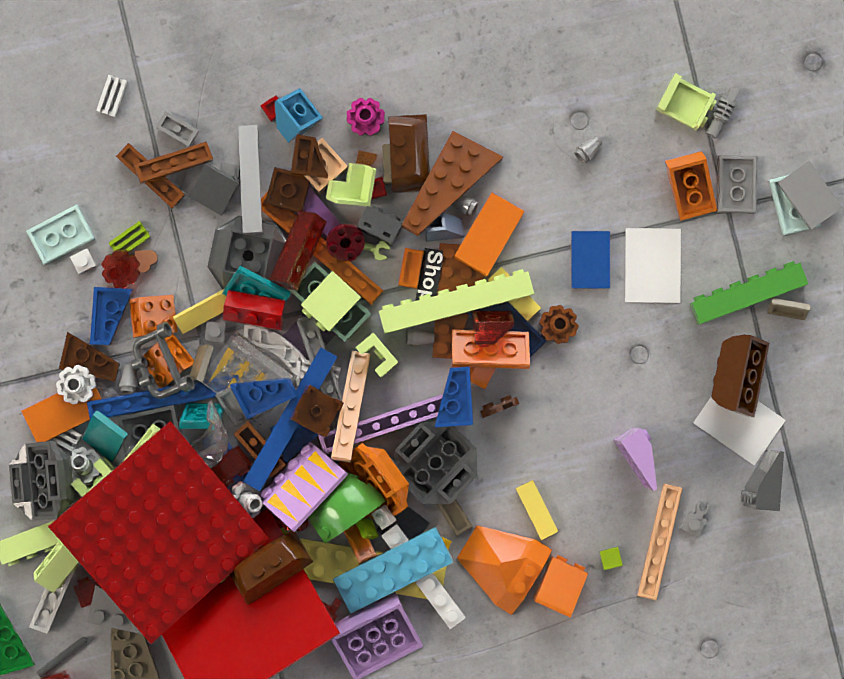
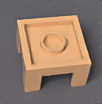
(333, 164)

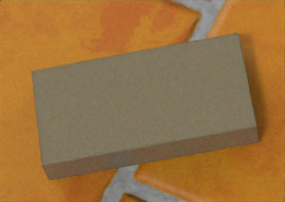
(387, 164)
(788, 309)
(201, 363)
(455, 517)

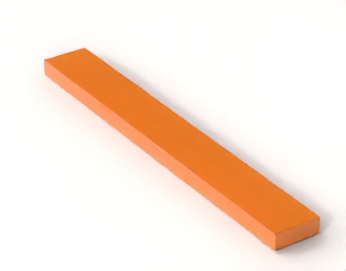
(344, 269)

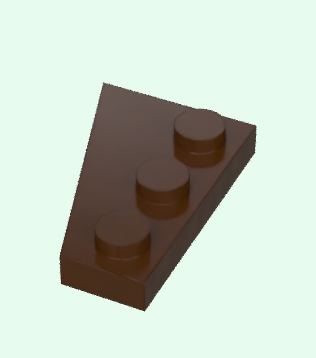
(81, 353)

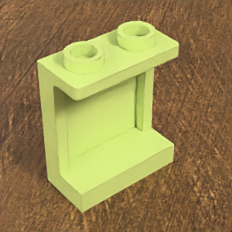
(686, 103)
(330, 302)

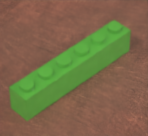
(748, 293)

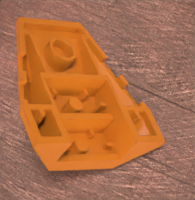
(503, 564)

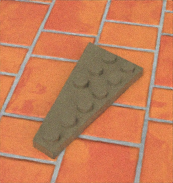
(131, 656)

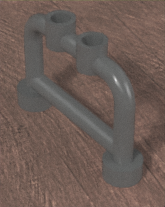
(140, 363)

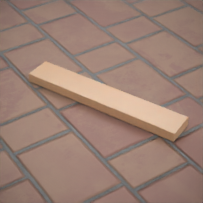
(351, 408)
(659, 541)

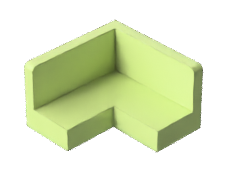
(356, 189)

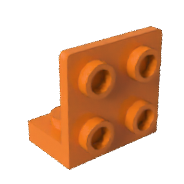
(150, 312)
(157, 365)

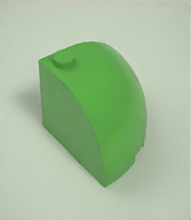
(345, 507)

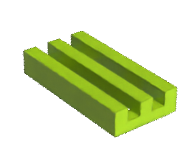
(112, 243)

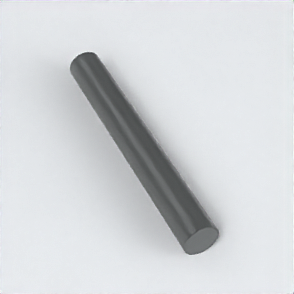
(61, 657)

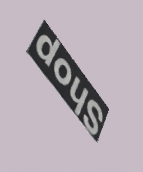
(429, 273)

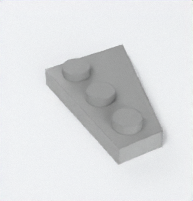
(107, 613)

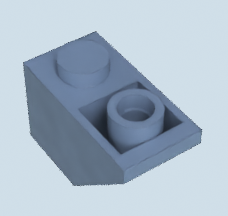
(445, 228)

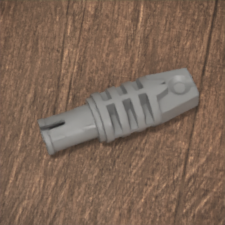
(722, 112)

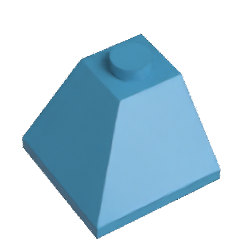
(295, 114)

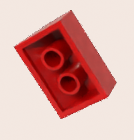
(254, 310)

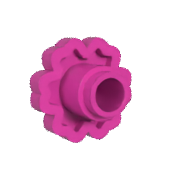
(365, 116)

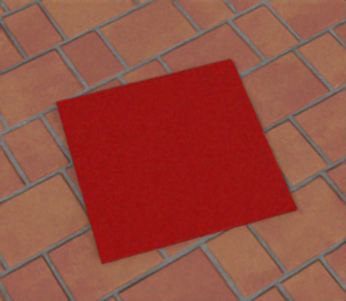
(159, 532)
(252, 641)

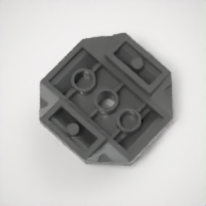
(231, 245)
(457, 465)
(42, 480)

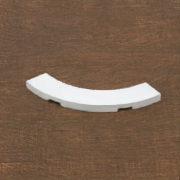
(278, 345)

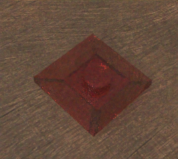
(490, 326)

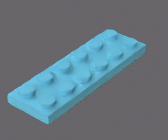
(393, 570)

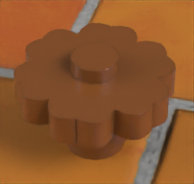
(558, 324)

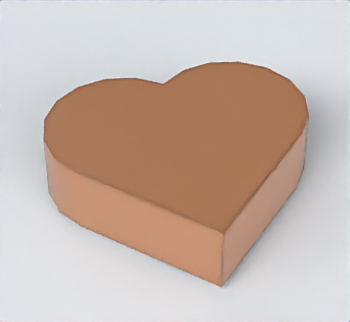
(146, 259)

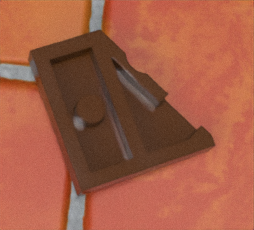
(307, 158)
(506, 402)

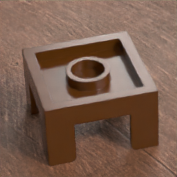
(316, 411)

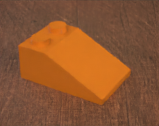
(691, 185)

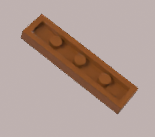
(173, 162)
(162, 187)

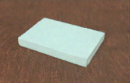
(788, 217)
(60, 234)

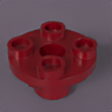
(345, 242)

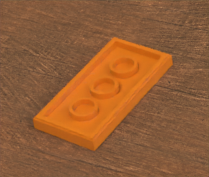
(489, 234)
(508, 352)
(55, 416)

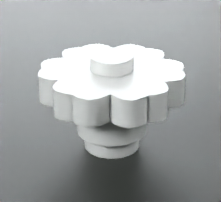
(76, 384)
(83, 465)
(248, 498)

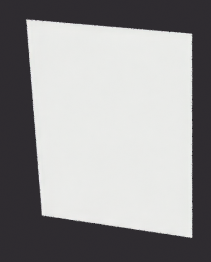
(653, 265)
(738, 432)

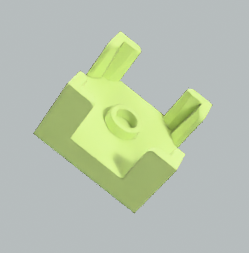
(381, 351)
(104, 466)

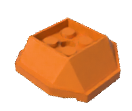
(379, 470)

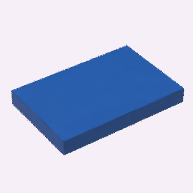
(590, 259)

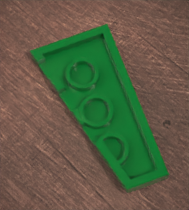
(12, 650)

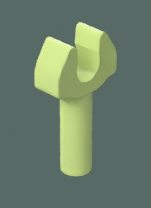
(375, 249)

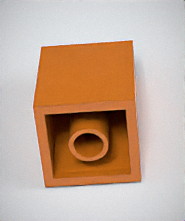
(561, 585)

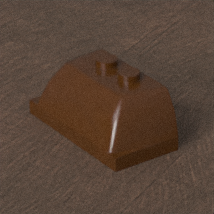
(408, 152)
(740, 374)
(270, 566)

